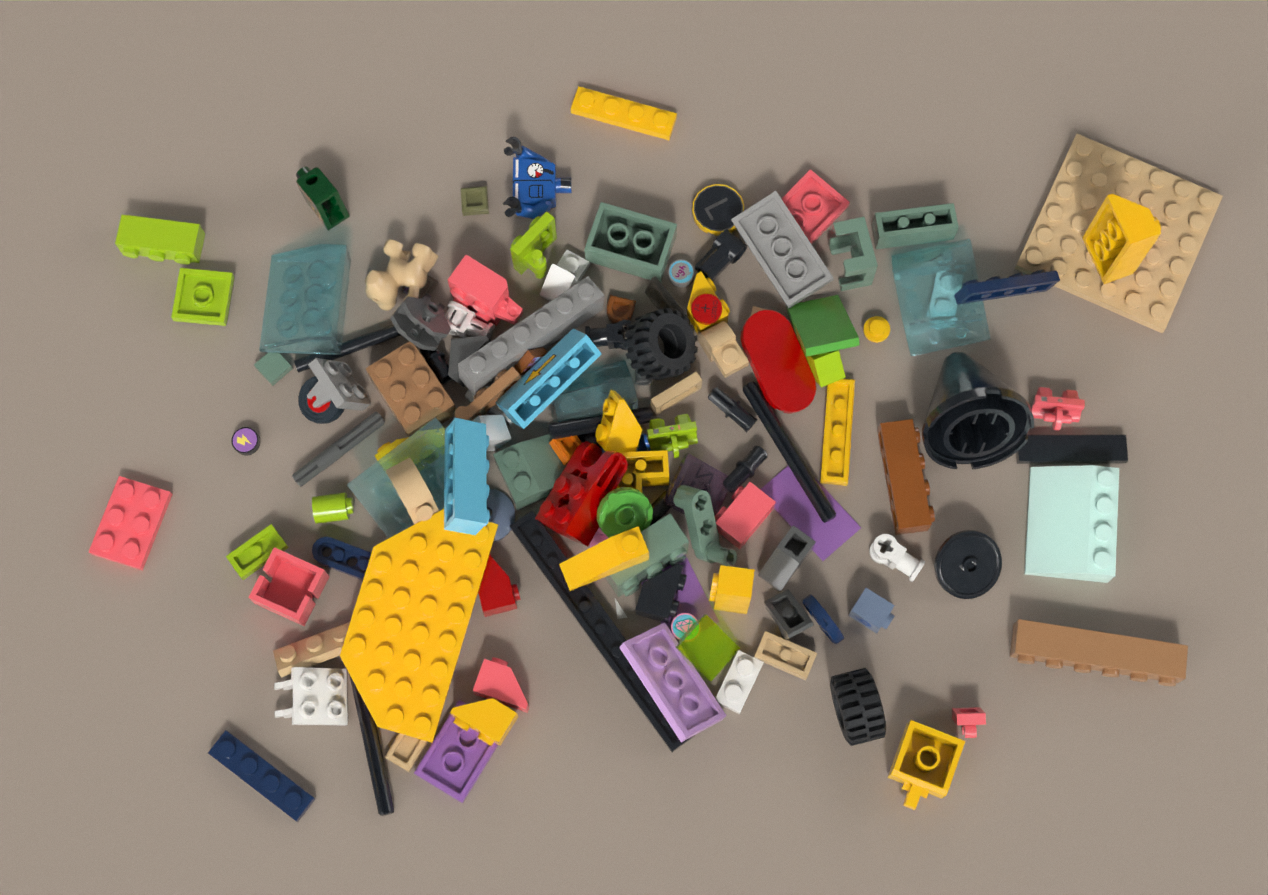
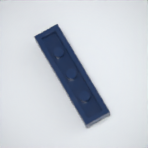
(1014, 285)
(261, 776)

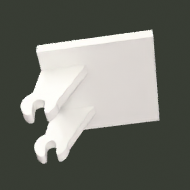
(317, 696)

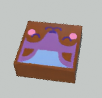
(529, 359)

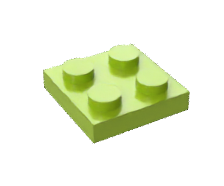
(202, 296)

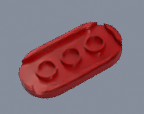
(778, 361)

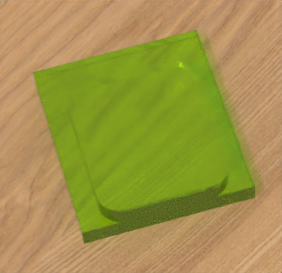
(707, 647)

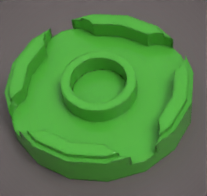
(624, 506)

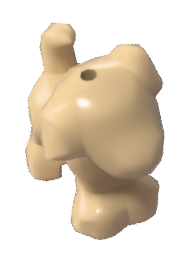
(384, 285)

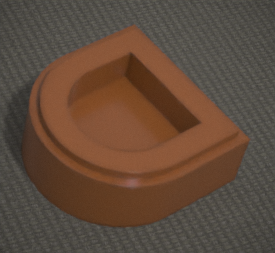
(620, 309)

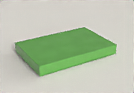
(823, 325)

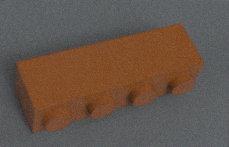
(904, 477)

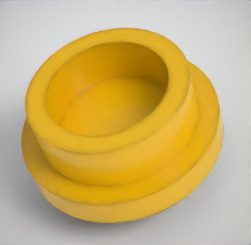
(876, 329)

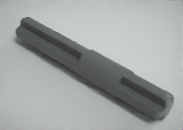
(338, 449)

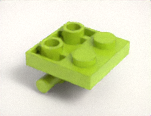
(528, 249)

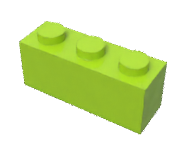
(160, 239)

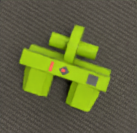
(673, 436)

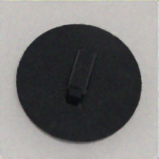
(968, 564)

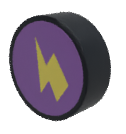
(245, 441)

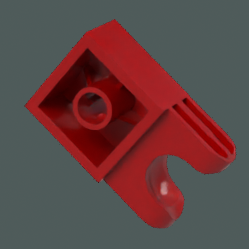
(579, 490)

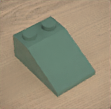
(529, 470)

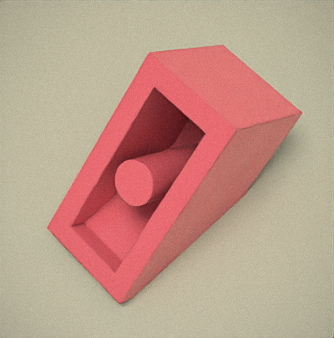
(499, 682)

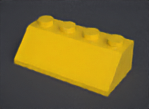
(1120, 237)

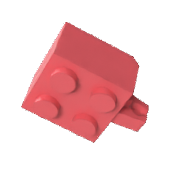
(483, 292)

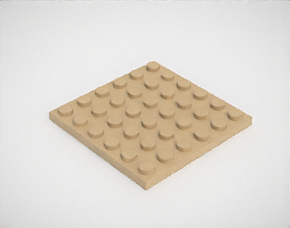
(1077, 194)

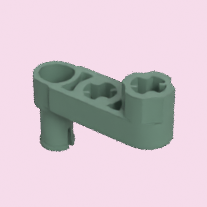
(705, 543)

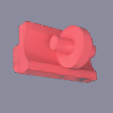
(1057, 409)

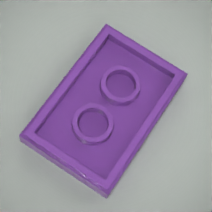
(455, 759)

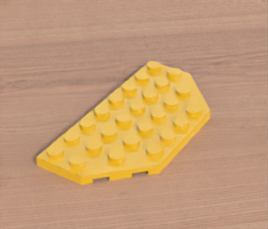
(414, 622)

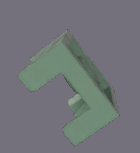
(863, 265)

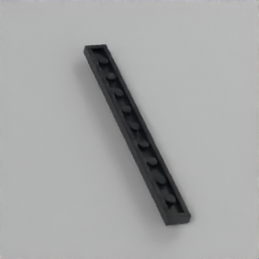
(592, 620)

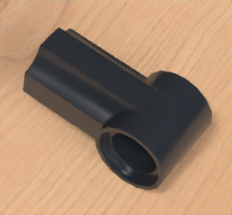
(725, 250)

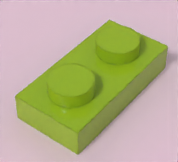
(255, 552)

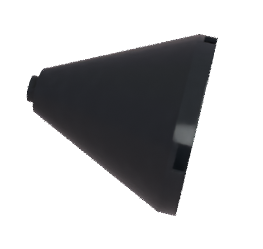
(974, 416)

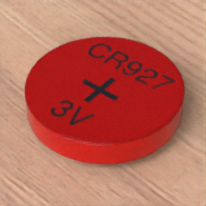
(706, 309)

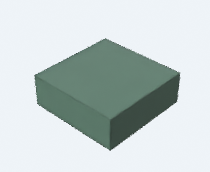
(273, 367)

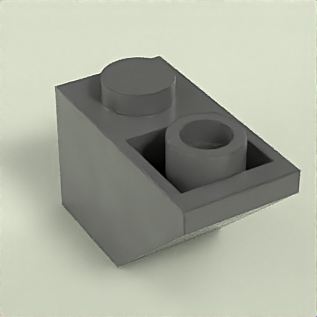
(787, 558)

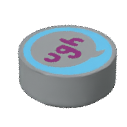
(681, 273)

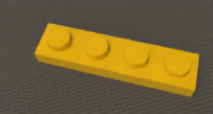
(623, 113)

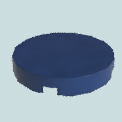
(823, 619)

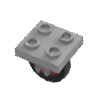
(330, 392)

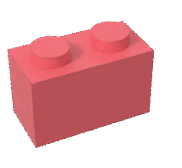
(744, 514)

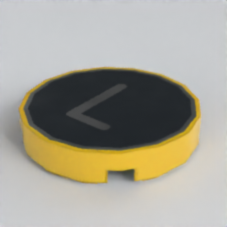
(716, 207)

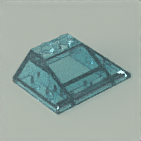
(926, 298)

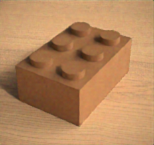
(410, 389)

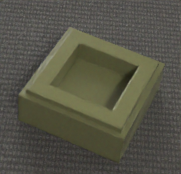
(474, 201)

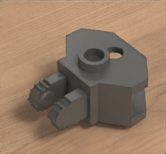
(421, 322)

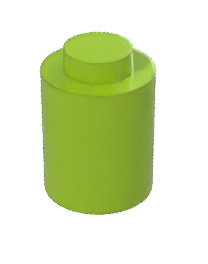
(332, 507)

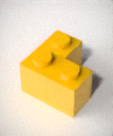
(645, 469)

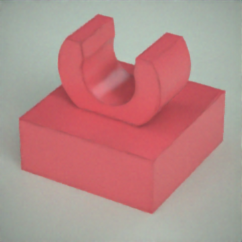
(968, 719)

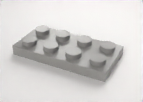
(782, 249)

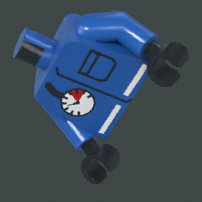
(533, 182)

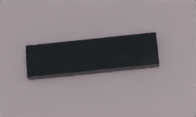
(1074, 449)

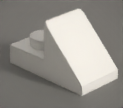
(564, 275)

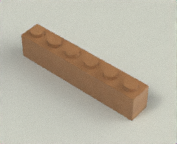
(1099, 651)

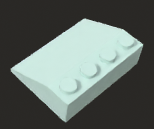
(1072, 522)

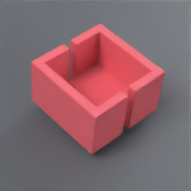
(291, 588)

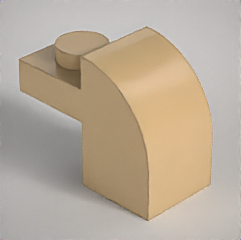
(721, 346)
(412, 491)

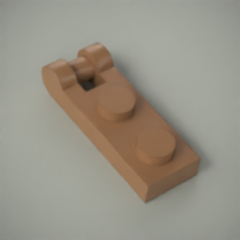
(486, 397)

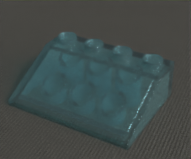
(306, 300)
(376, 491)

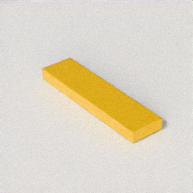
(837, 432)

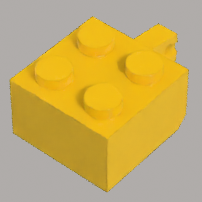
(925, 762)

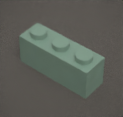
(914, 226)

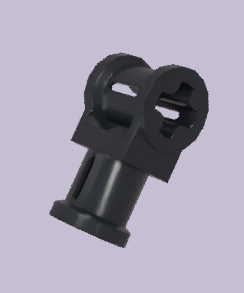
(609, 336)

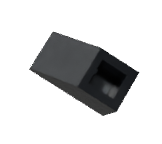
(659, 595)

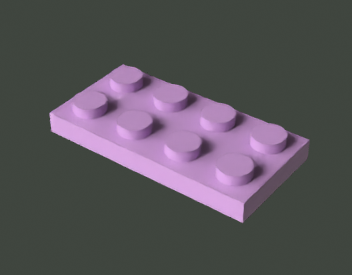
(672, 682)

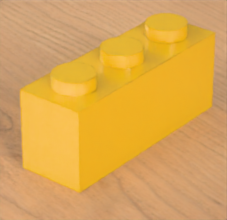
(732, 589)

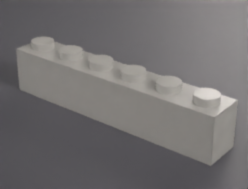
(536, 331)

